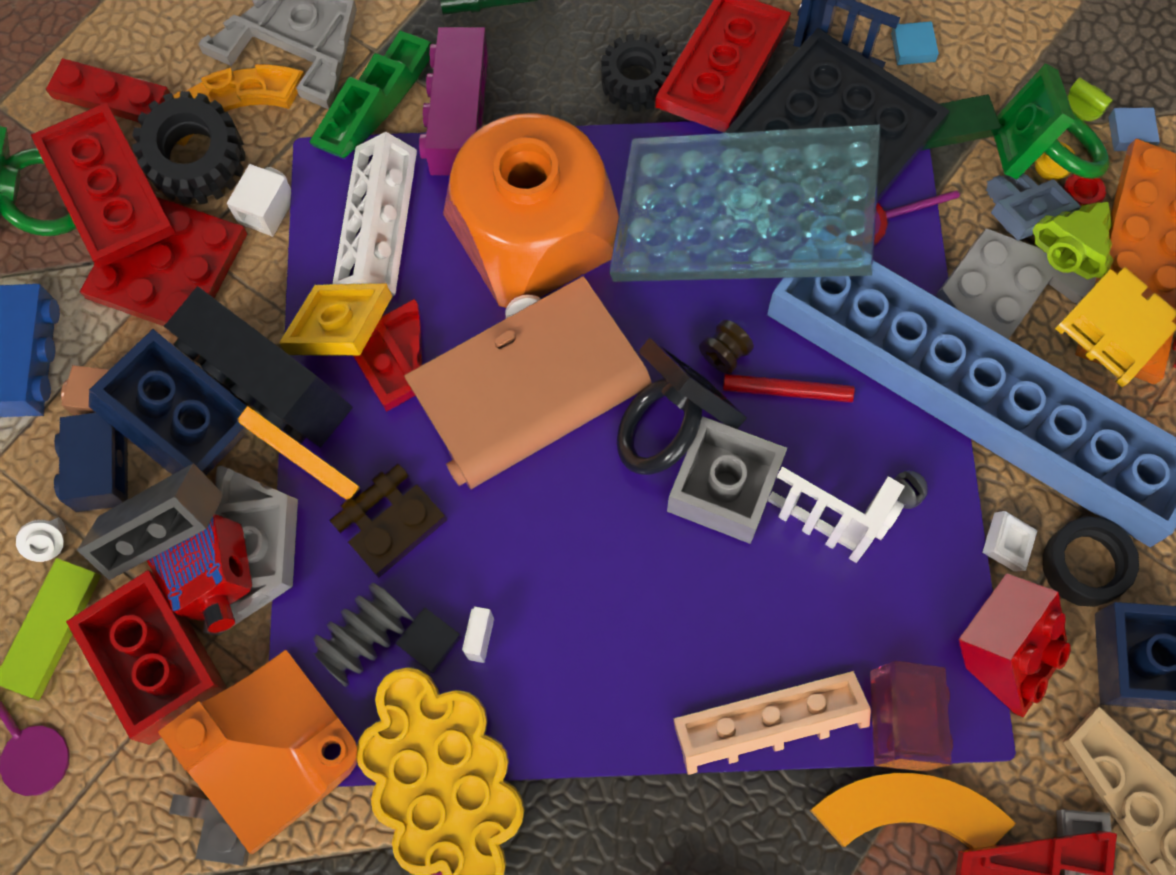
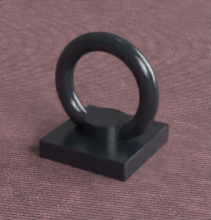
(686, 390)

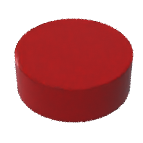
(1085, 190)

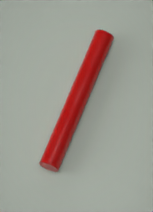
(788, 388)

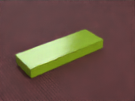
(45, 629)

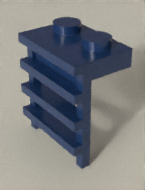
(821, 13)

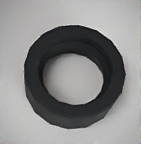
(1113, 538)

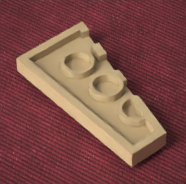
(1131, 786)

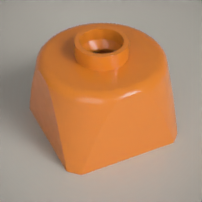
(531, 205)

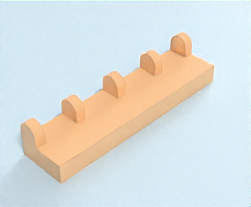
(771, 720)

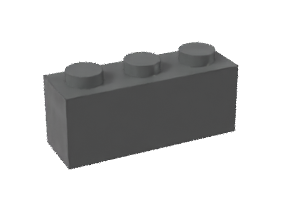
(151, 522)

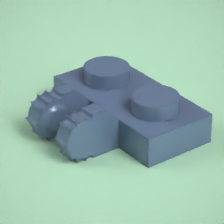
(1024, 203)

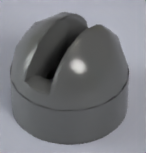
(907, 495)

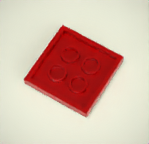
(163, 275)

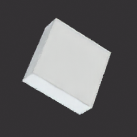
(1010, 541)
(478, 634)

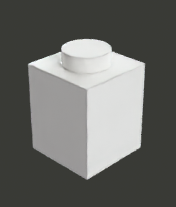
(261, 199)

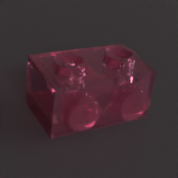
(910, 716)

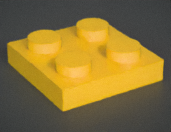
(336, 319)

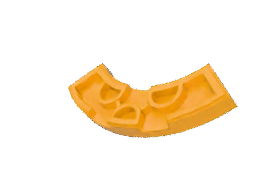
(249, 86)
(912, 800)

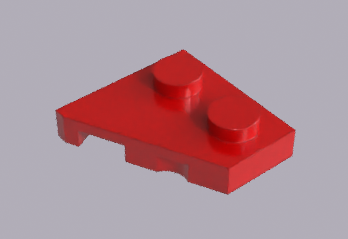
(392, 353)

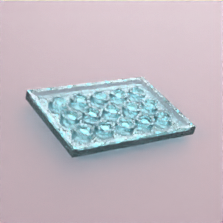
(749, 205)

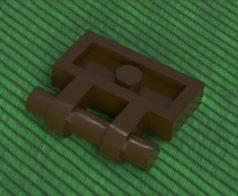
(395, 530)

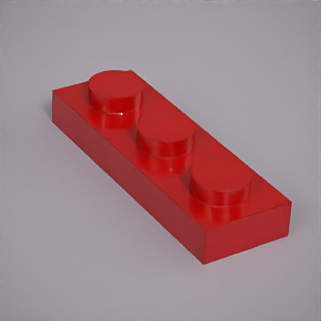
(94, 86)

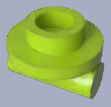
(1087, 100)

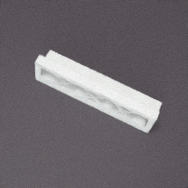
(380, 213)

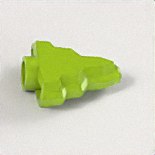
(1077, 240)

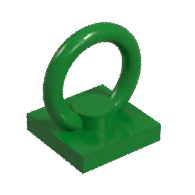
(1035, 122)
(9, 187)

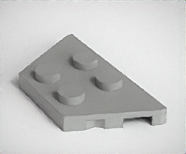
(269, 536)

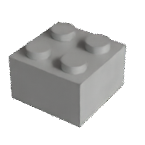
(726, 480)

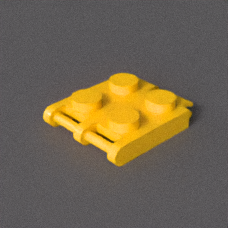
(1120, 324)

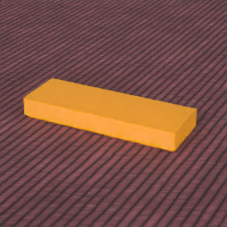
(298, 454)

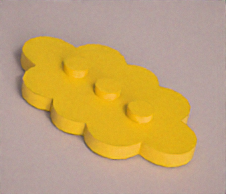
(439, 778)

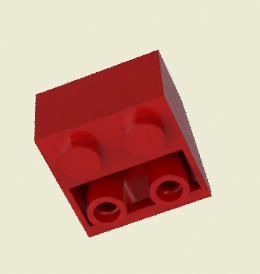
(1017, 642)

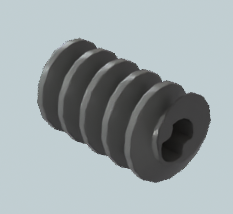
(360, 633)

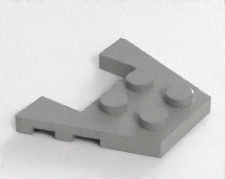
(303, 27)
(1003, 280)

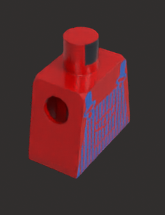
(206, 574)

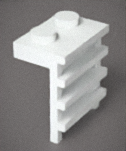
(854, 528)

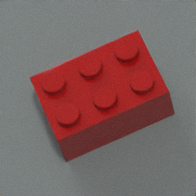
(145, 657)

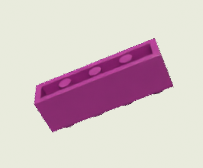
(455, 95)

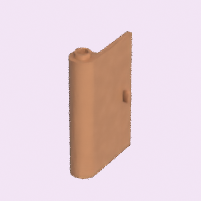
(515, 399)

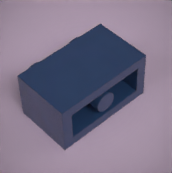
(90, 463)

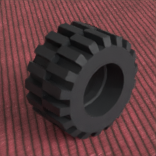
(178, 119)

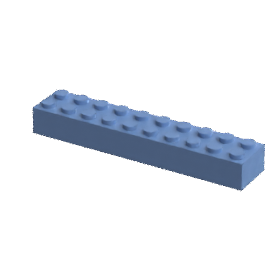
(992, 393)

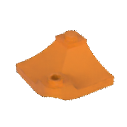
(263, 750)

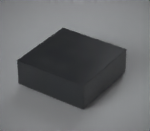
(428, 640)

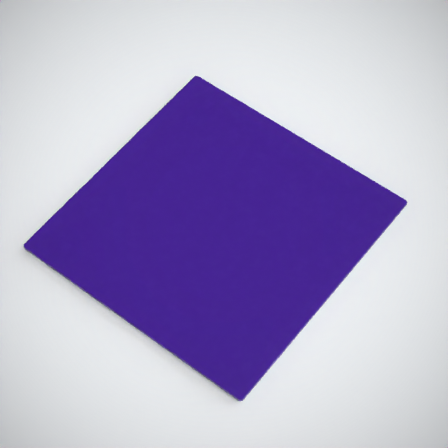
(594, 589)

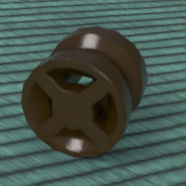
(726, 346)

